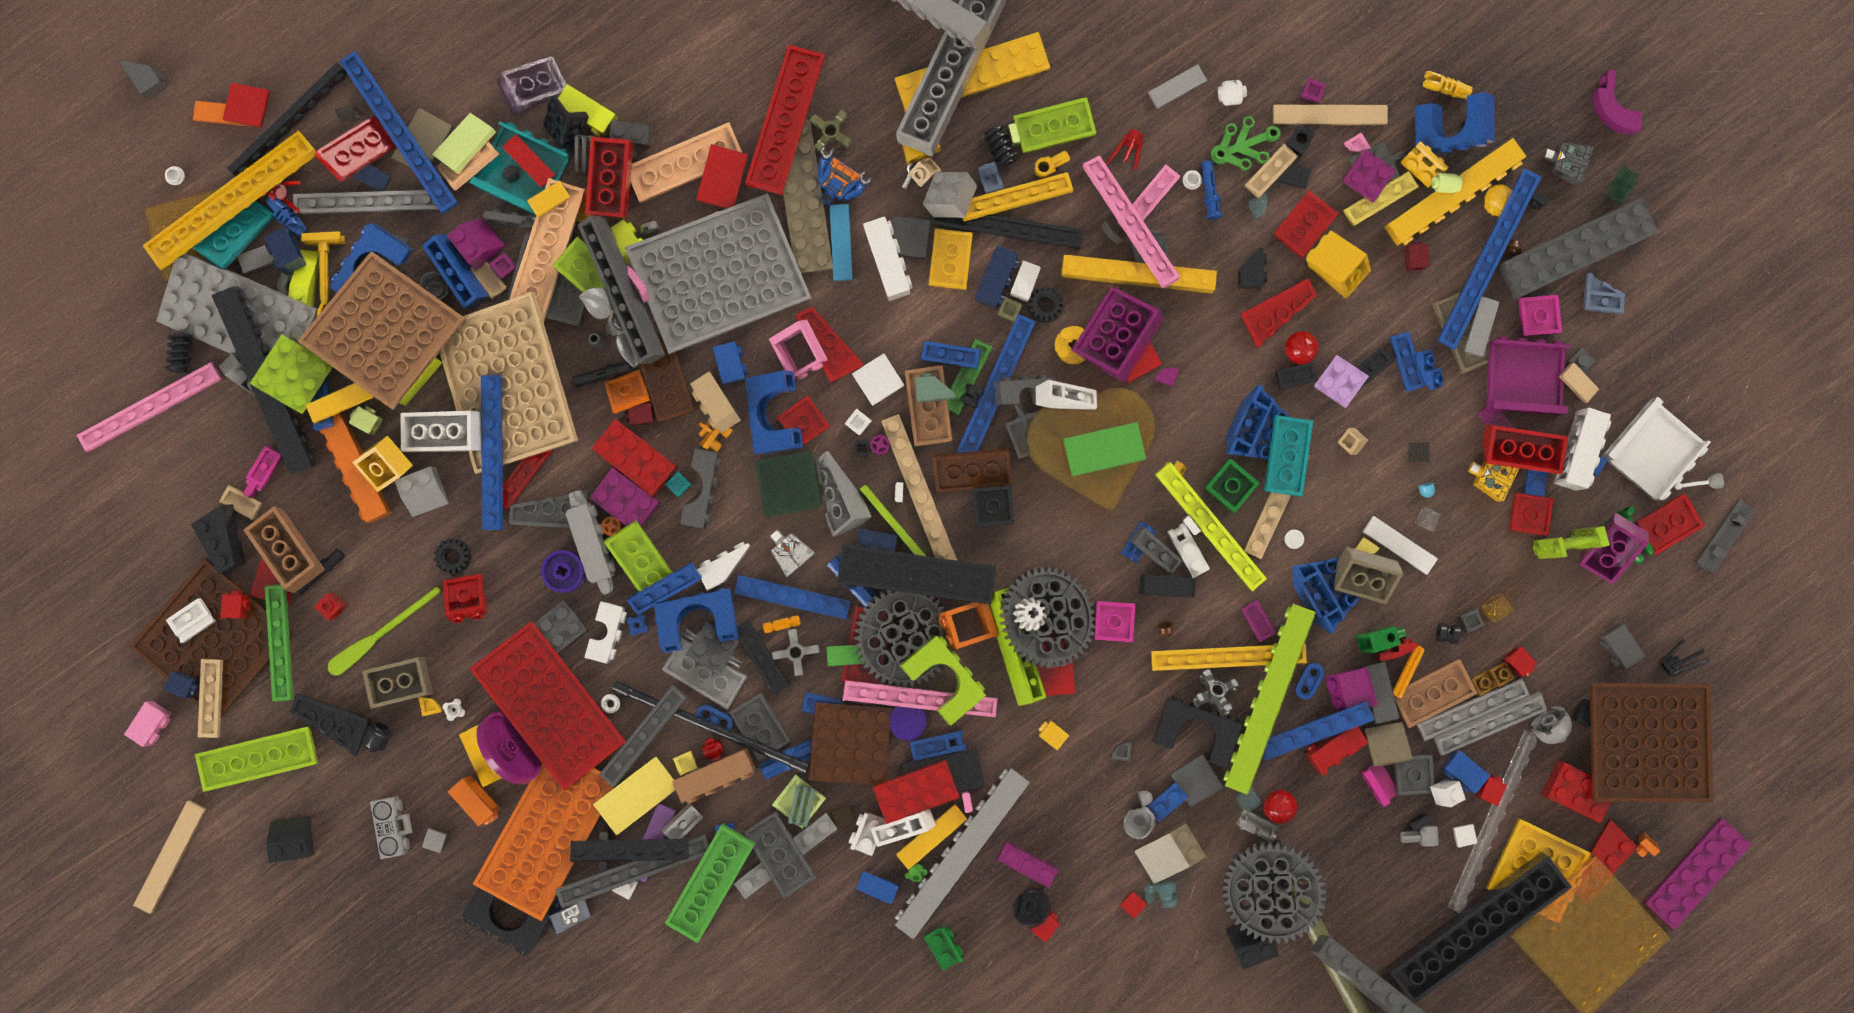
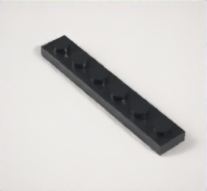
(629, 850)

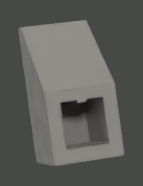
(234, 371)

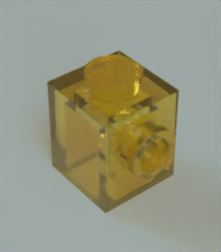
(1497, 608)

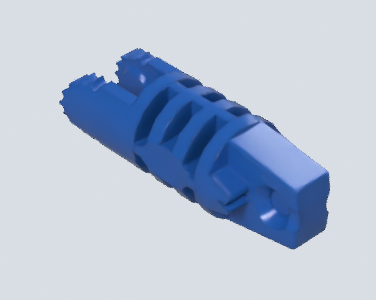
(286, 217)

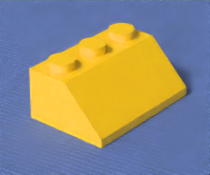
(482, 769)

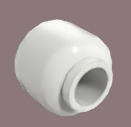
(1231, 92)

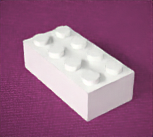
(886, 257)
(441, 431)
(1583, 448)

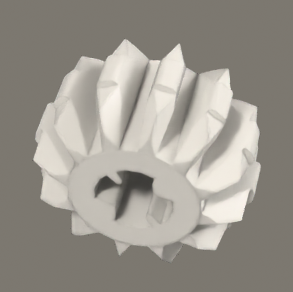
(1033, 609)

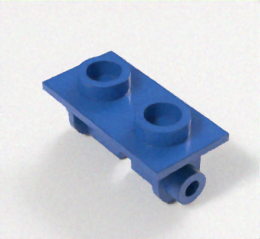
(1130, 550)

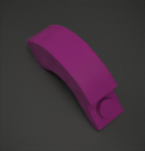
(1610, 111)

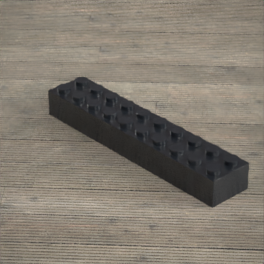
(1478, 927)

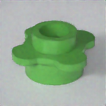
(916, 873)

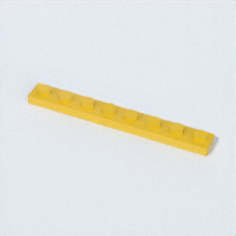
(1215, 657)

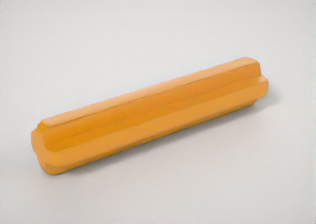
(1408, 672)

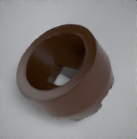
(1165, 628)

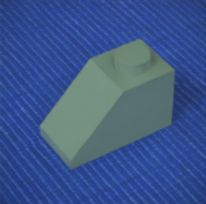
(931, 389)

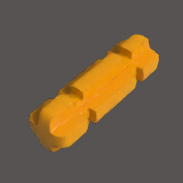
(781, 624)

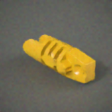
(1446, 85)

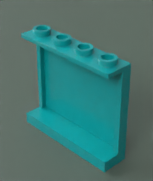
(517, 193)

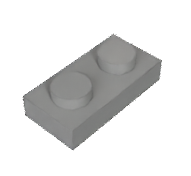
(682, 823)

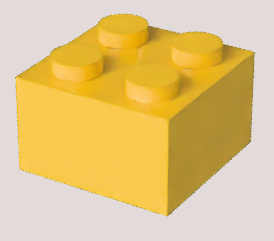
(382, 463)

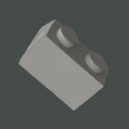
(422, 491)

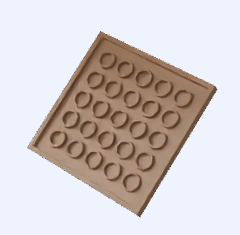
(381, 330)

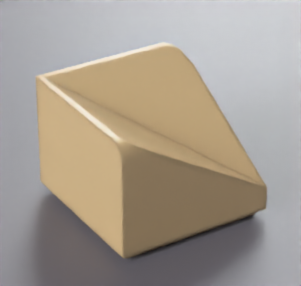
(1352, 441)

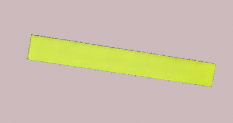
(1210, 526)

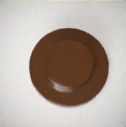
(1513, 248)

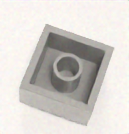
(950, 194)

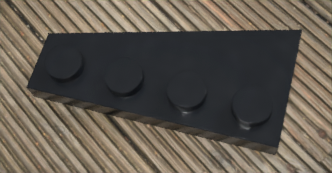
(336, 723)

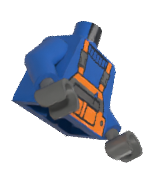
(839, 179)

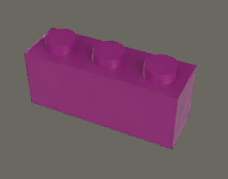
(1027, 864)

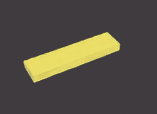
(1392, 192)

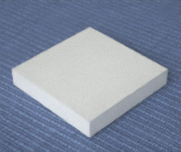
(878, 379)

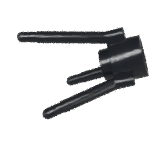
(1674, 665)

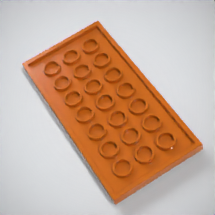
(536, 842)

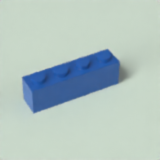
(455, 271)

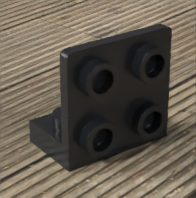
(563, 125)

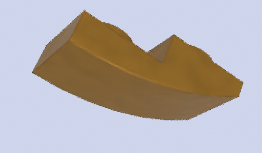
(1492, 678)

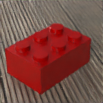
(1574, 791)

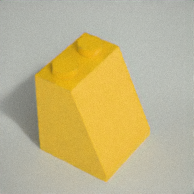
(1339, 263)

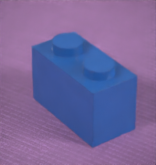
(730, 363)
(1466, 771)

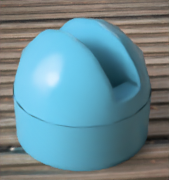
(1427, 490)

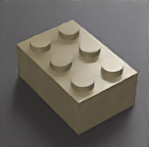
(397, 682)

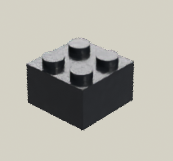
(993, 506)

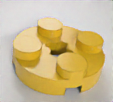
(1061, 346)

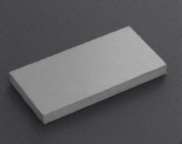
(718, 688)

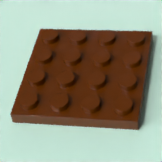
(849, 743)

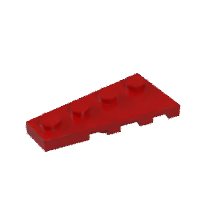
(1272, 313)
(840, 357)

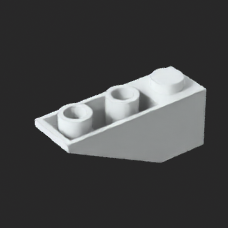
(719, 570)

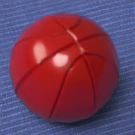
(1301, 347)
(1280, 806)

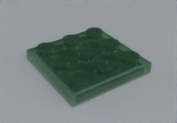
(788, 484)

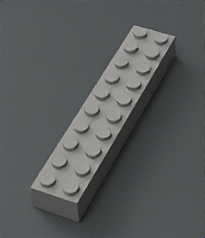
(944, 83)

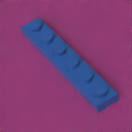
(792, 597)
(1318, 730)

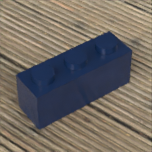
(997, 277)

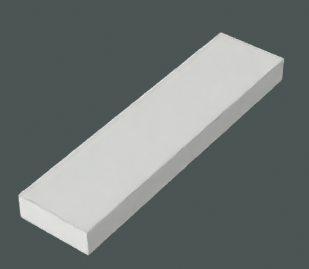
(1399, 545)

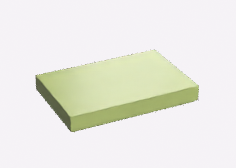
(464, 143)

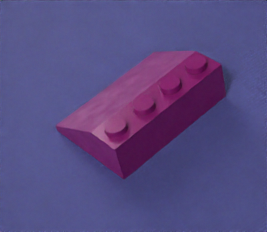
(1118, 333)

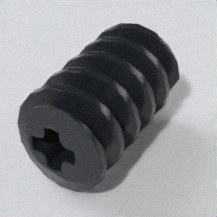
(1000, 147)
(178, 352)

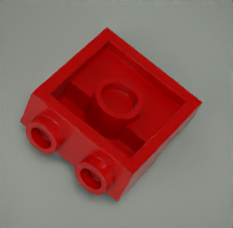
(465, 598)

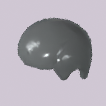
(435, 284)

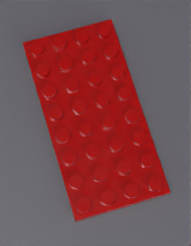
(548, 705)

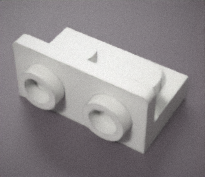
(864, 838)

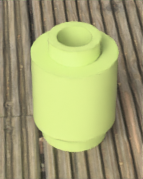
(1447, 183)

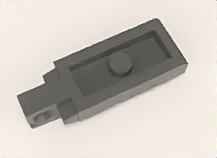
(512, 219)

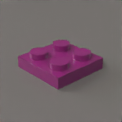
(1368, 175)

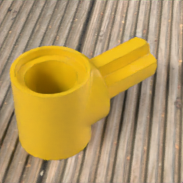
(1051, 163)

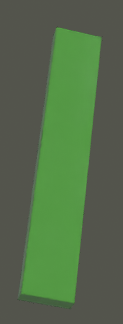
(279, 643)

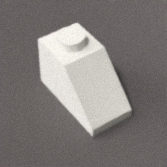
(1025, 281)

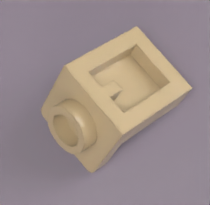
(924, 171)

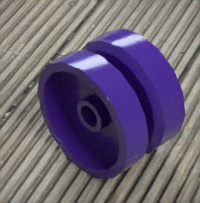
(553, 571)

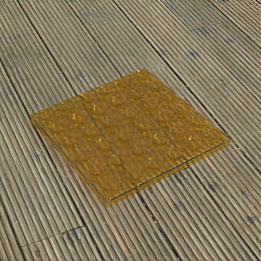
(1591, 937)

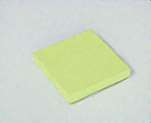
(785, 799)

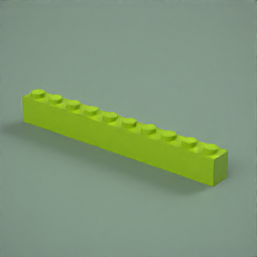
(1270, 698)

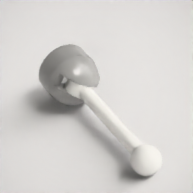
(1715, 481)

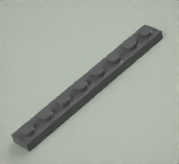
(623, 875)

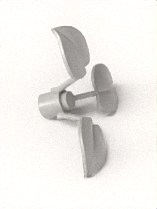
(599, 306)

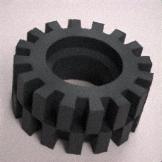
(1045, 293)
(463, 560)

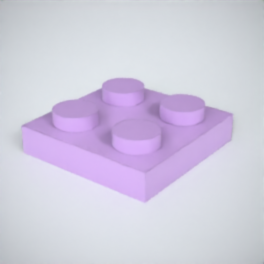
(1341, 381)

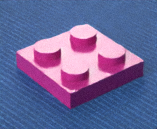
(1540, 315)
(1114, 621)

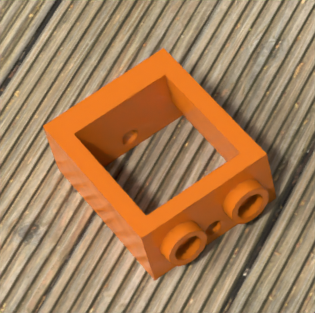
(985, 618)
(475, 801)

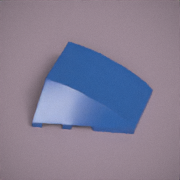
(1253, 425)
(1316, 590)

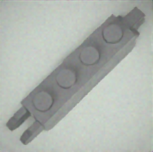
(589, 542)

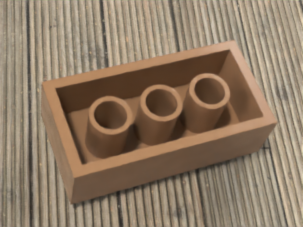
(284, 549)
(716, 774)

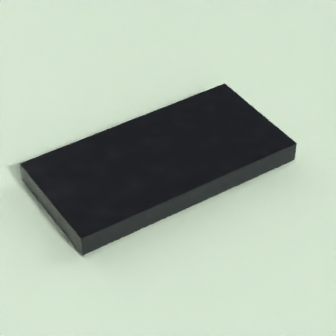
(963, 766)

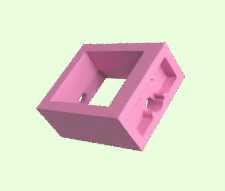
(784, 356)

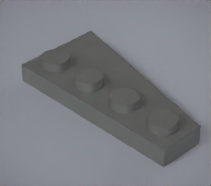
(543, 513)

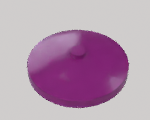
(506, 750)

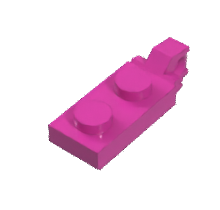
(262, 471)

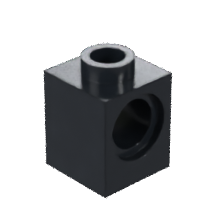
(1296, 147)

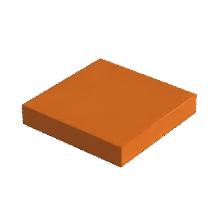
(626, 391)

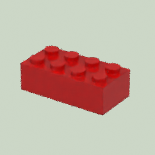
(609, 178)
(634, 458)
(916, 791)

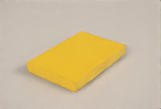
(950, 259)

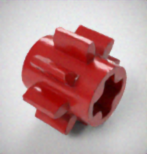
(713, 749)

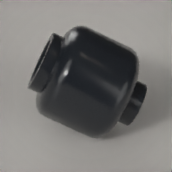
(376, 737)

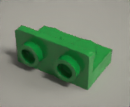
(943, 947)

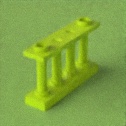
(1579, 539)

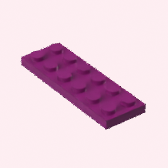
(1697, 873)

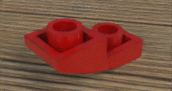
(1405, 647)

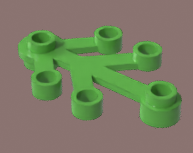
(1242, 145)

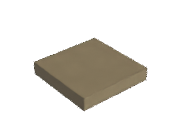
(1388, 744)

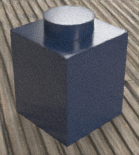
(182, 684)

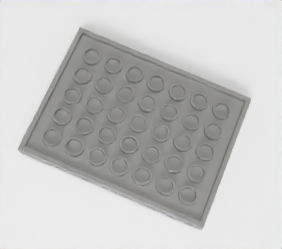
(718, 273)

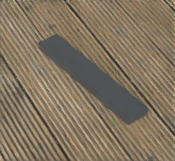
(643, 736)

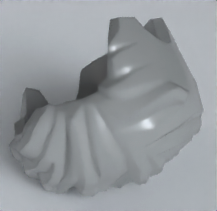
(1139, 822)

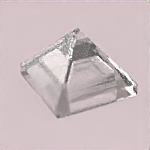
(1428, 518)

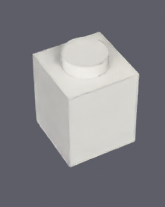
(1447, 793)

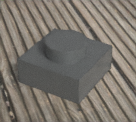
(1582, 359)

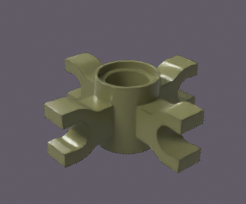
(836, 123)

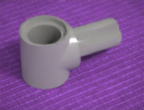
(1425, 836)

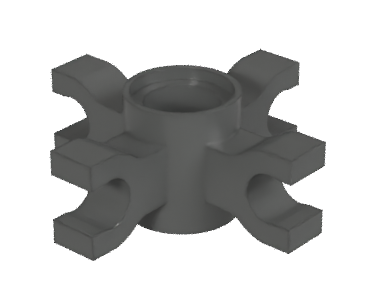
(1219, 687)

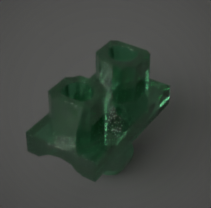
(1622, 185)

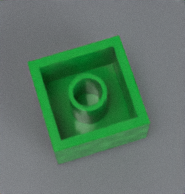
(1231, 486)

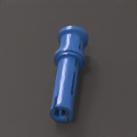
(1212, 199)

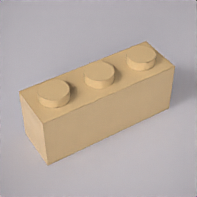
(714, 402)

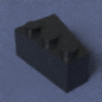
(220, 539)

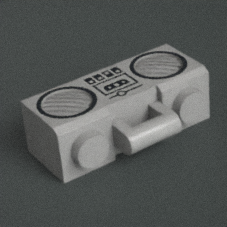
(388, 828)

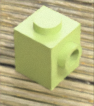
(365, 419)

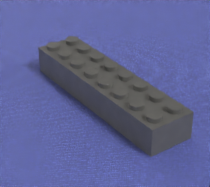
(1577, 249)

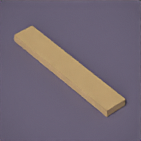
(1330, 114)
(169, 857)

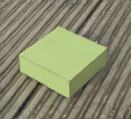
(1014, 135)

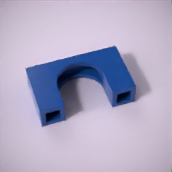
(1477, 130)
(376, 240)
(759, 392)
(671, 613)

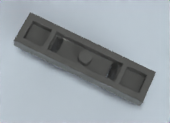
(1725, 536)

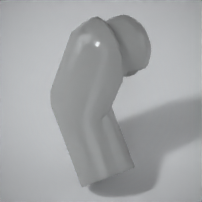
(282, 283)

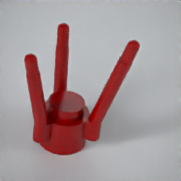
(1133, 141)
(280, 192)

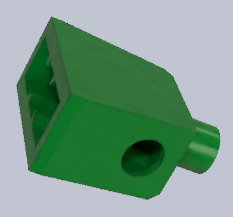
(1380, 639)

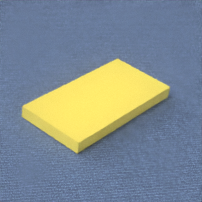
(635, 795)

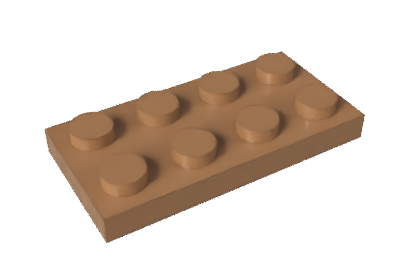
(928, 419)
(1435, 693)

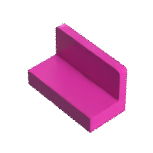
(1379, 783)

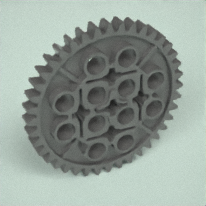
(1064, 592)
(872, 627)
(1251, 916)

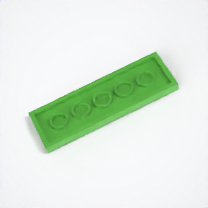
(710, 883)

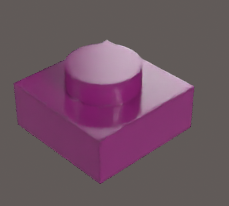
(1313, 90)
(502, 266)

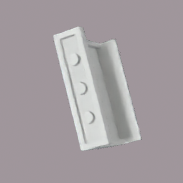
(1655, 450)

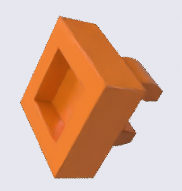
(1647, 845)

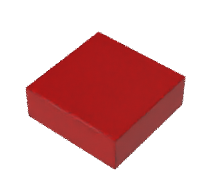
(1133, 904)

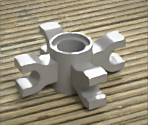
(793, 636)

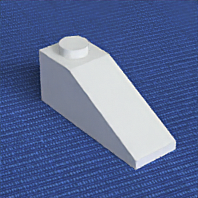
(1065, 396)
(903, 828)

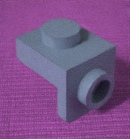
(990, 178)

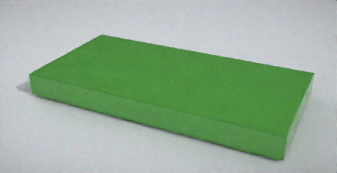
(1104, 449)

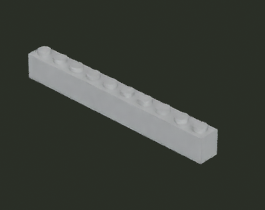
(961, 853)

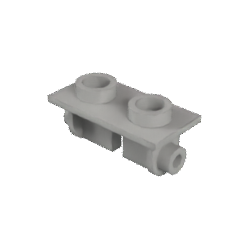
(1258, 825)

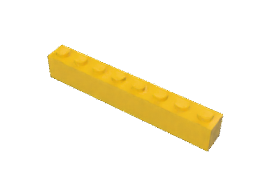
(1437, 204)
(1134, 274)

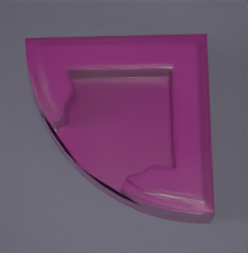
(1167, 376)

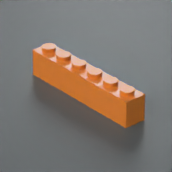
(346, 449)

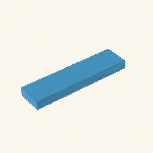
(841, 242)

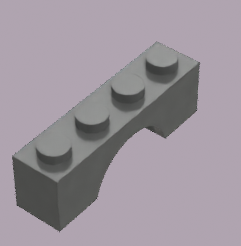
(705, 464)

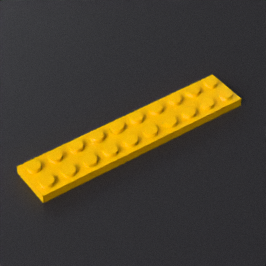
(229, 200)

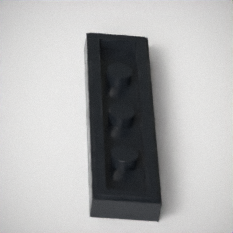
(761, 657)

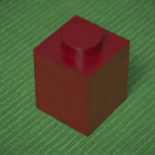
(1416, 256)
(640, 415)

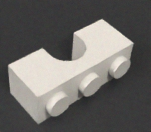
(612, 617)

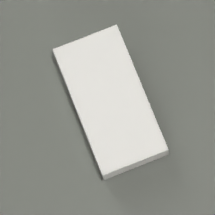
(1191, 525)

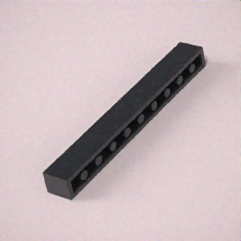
(252, 353)

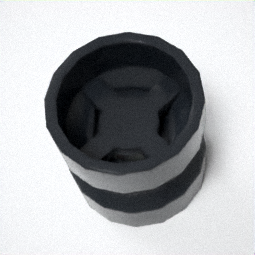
(973, 391)
(1448, 633)

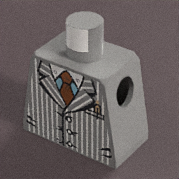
(790, 552)

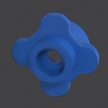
(642, 625)

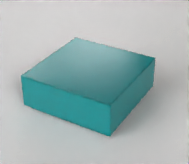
(678, 484)

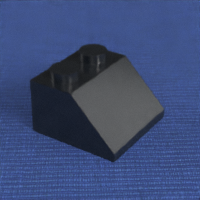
(290, 839)
(1250, 950)

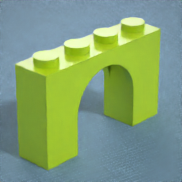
(967, 691)

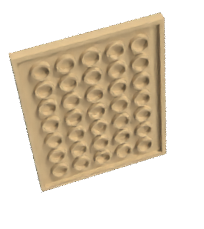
(511, 343)

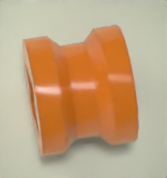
(608, 525)

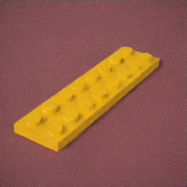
(994, 68)

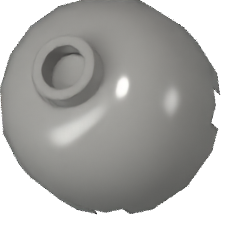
(1552, 726)

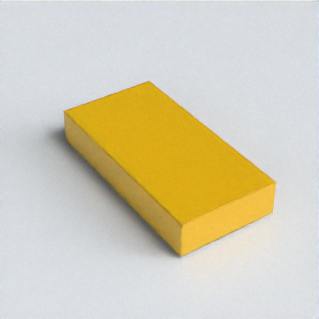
(549, 199)

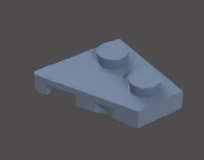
(1602, 297)

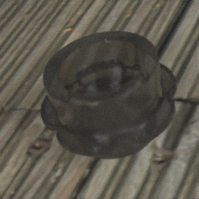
(511, 173)

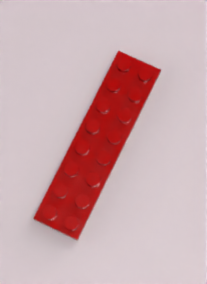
(785, 119)

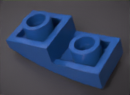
(1431, 375)

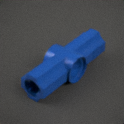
(862, 593)
(772, 767)

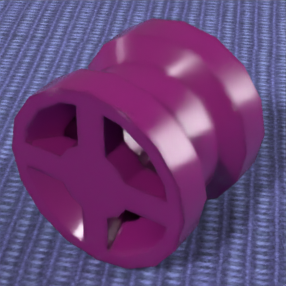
(879, 442)

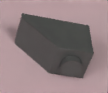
(145, 78)

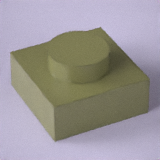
(1009, 309)

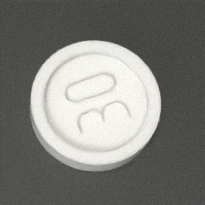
(1294, 539)

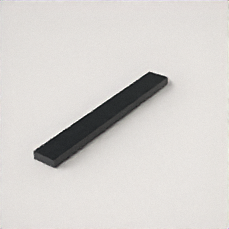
(1015, 229)

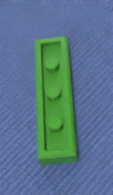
(967, 375)

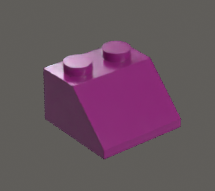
(476, 242)
(1351, 688)

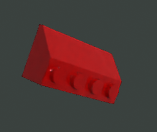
(1524, 449)

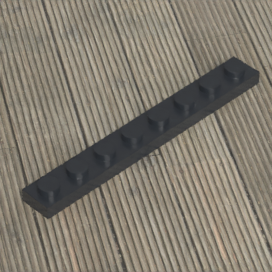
(293, 115)

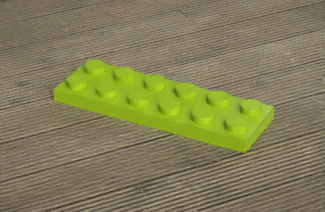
(256, 758)

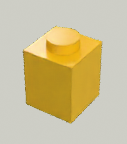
(1052, 734)

